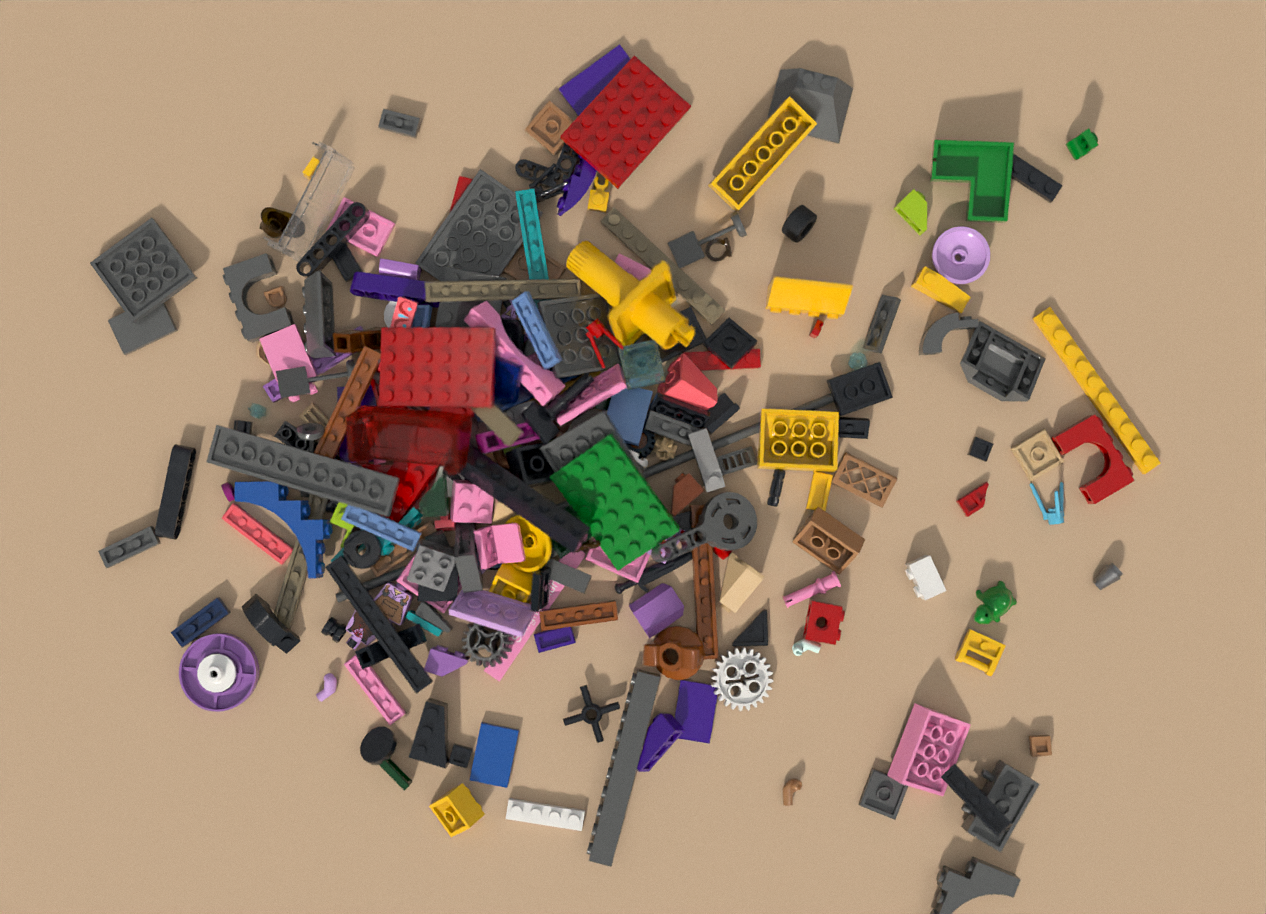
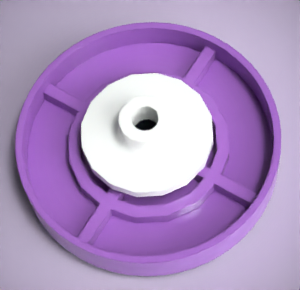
(219, 672)

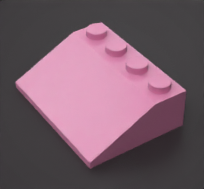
(928, 749)

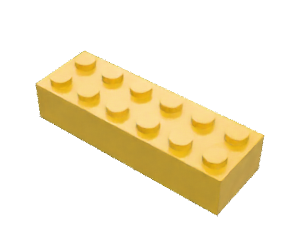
(762, 154)

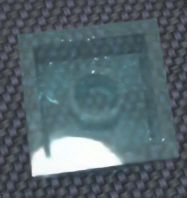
(642, 365)

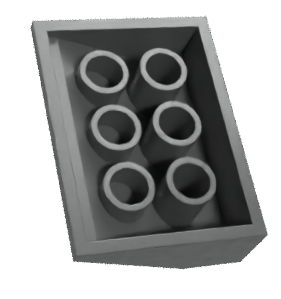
(453, 313)

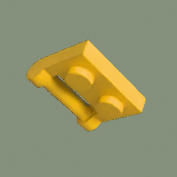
(983, 646)

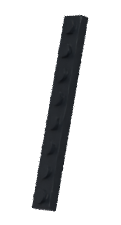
(379, 624)

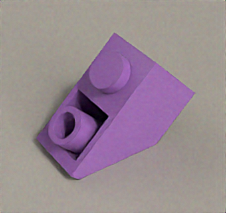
(443, 662)

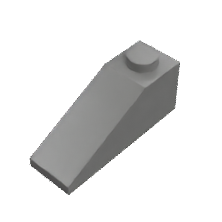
(706, 460)

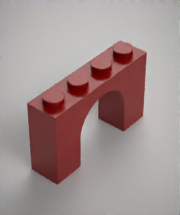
(1114, 473)

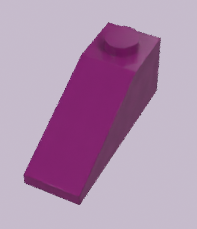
(490, 441)

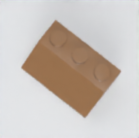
(829, 541)

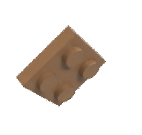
(549, 126)

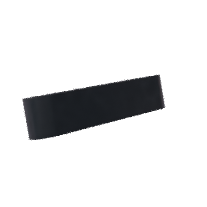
(334, 231)
(175, 492)

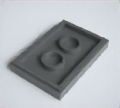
(146, 331)

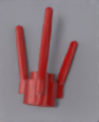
(596, 329)

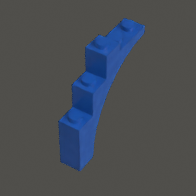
(294, 513)

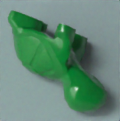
(996, 602)

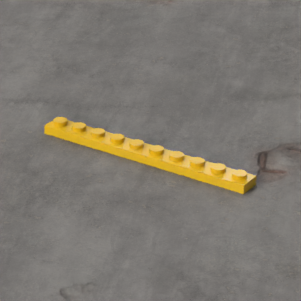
(1096, 390)

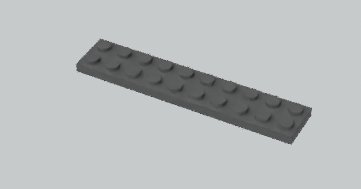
(303, 470)

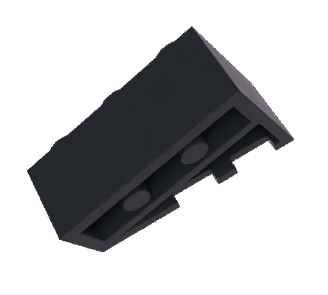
(432, 735)

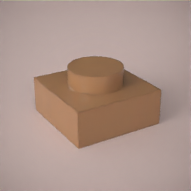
(1040, 745)

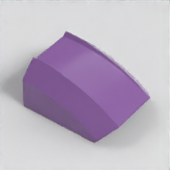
(657, 609)

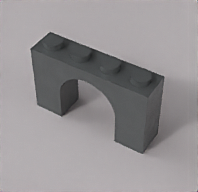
(240, 279)

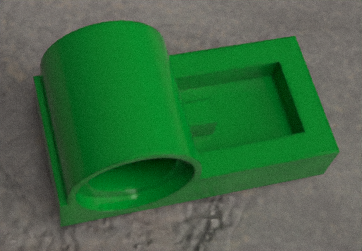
(1082, 144)

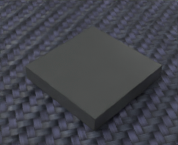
(883, 794)

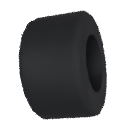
(799, 223)

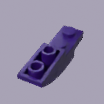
(577, 186)

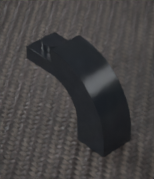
(375, 652)

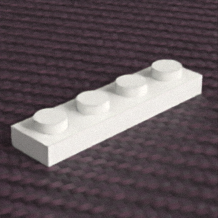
(545, 814)

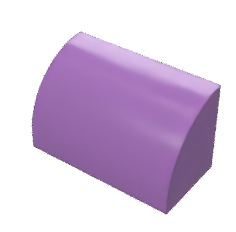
(399, 269)

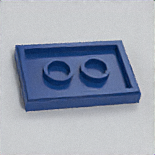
(494, 755)

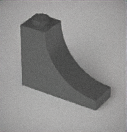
(467, 557)

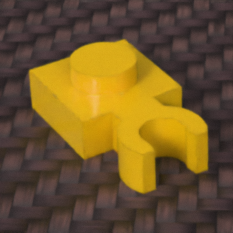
(598, 198)

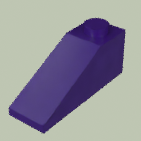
(659, 739)

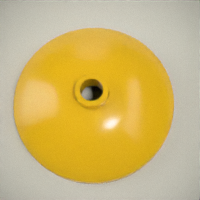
(536, 552)

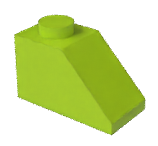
(914, 211)

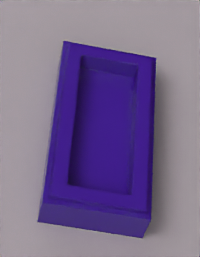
(554, 639)

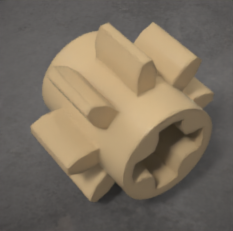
(665, 448)

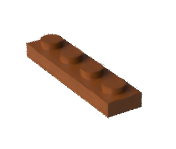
(578, 615)

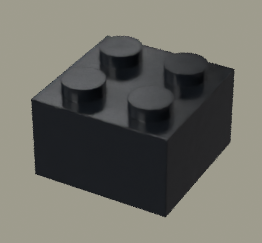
(530, 465)

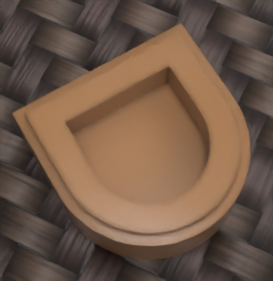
(276, 297)

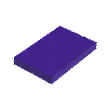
(696, 710)

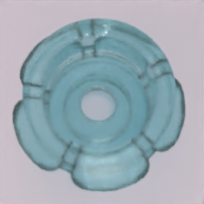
(857, 356)
(257, 410)

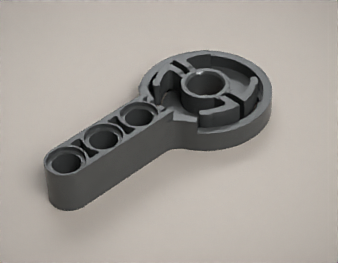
(712, 529)

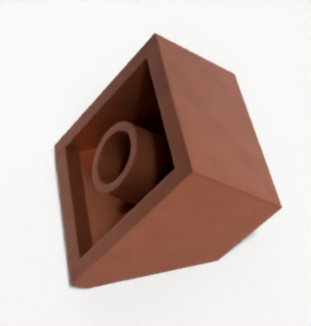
(684, 492)

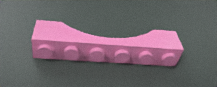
(538, 381)

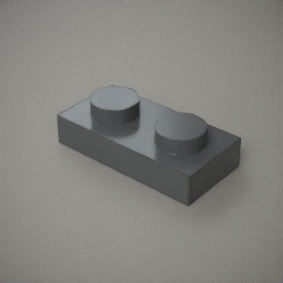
(399, 123)

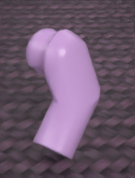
(330, 685)

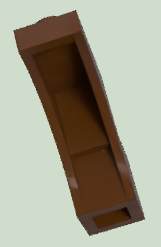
(354, 340)

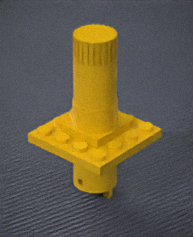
(637, 304)

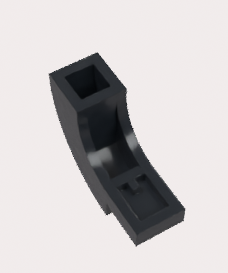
(268, 625)

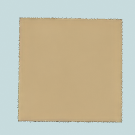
(1037, 454)

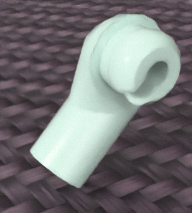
(804, 645)

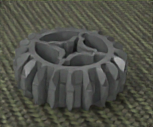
(480, 645)

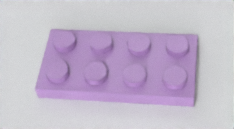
(493, 611)

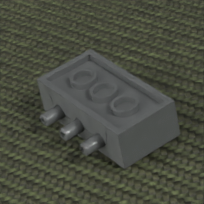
(1010, 794)

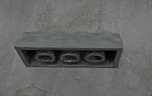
(319, 316)

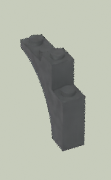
(979, 880)

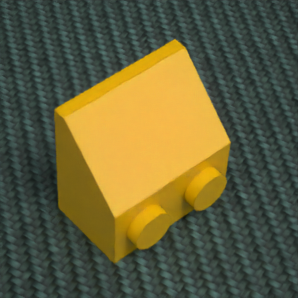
(512, 583)
(457, 810)

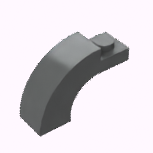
(933, 337)

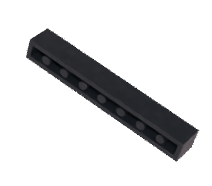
(524, 500)

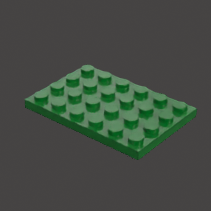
(615, 502)

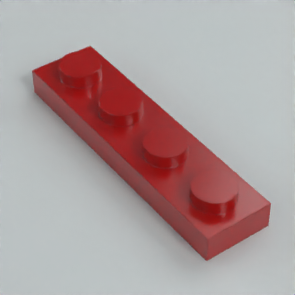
(709, 362)

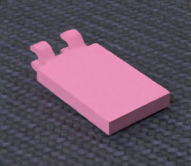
(287, 351)

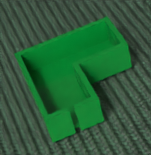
(985, 168)

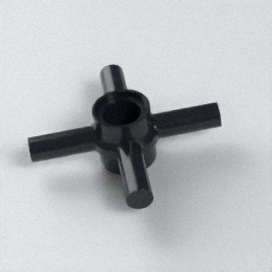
(593, 721)

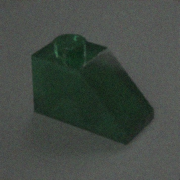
(435, 500)

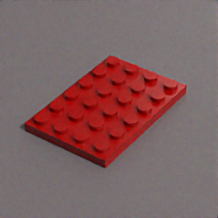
(625, 122)
(437, 367)

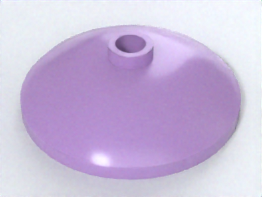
(969, 246)

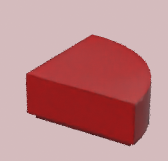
(816, 329)

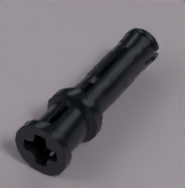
(561, 401)

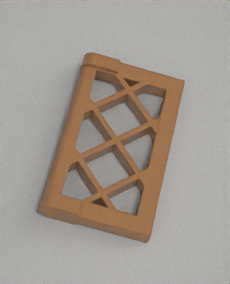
(849, 487)

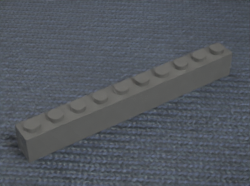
(624, 768)

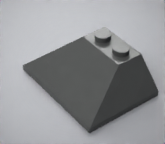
(819, 95)
(1001, 365)

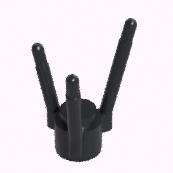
(542, 195)

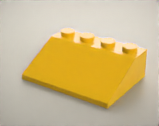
(807, 297)
(798, 440)

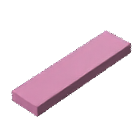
(376, 690)

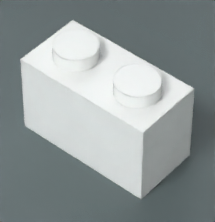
(925, 577)

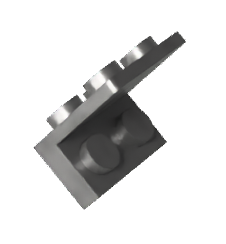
(432, 565)

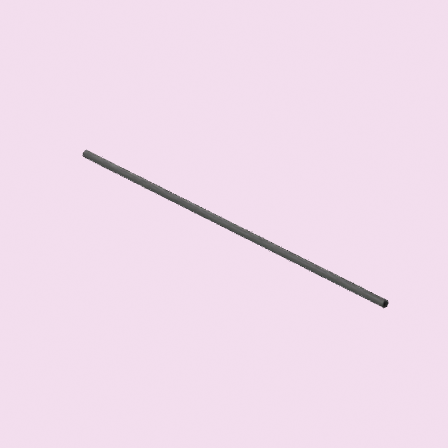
(650, 471)

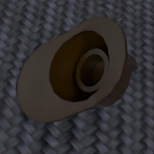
(274, 221)

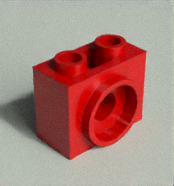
(830, 631)

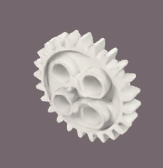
(744, 696)

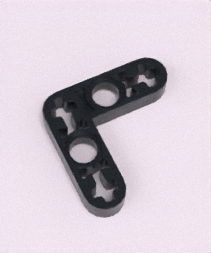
(554, 174)

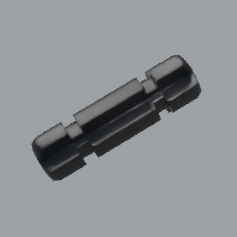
(776, 487)

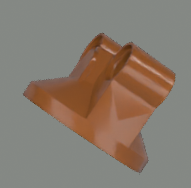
(687, 645)

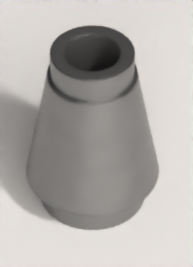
(1107, 576)

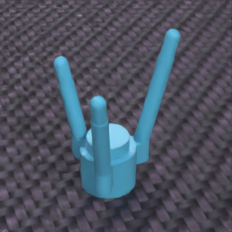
(1056, 514)

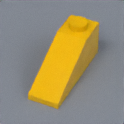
(940, 289)

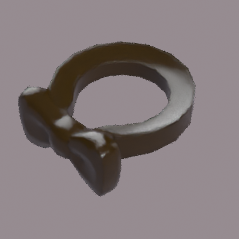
(724, 242)

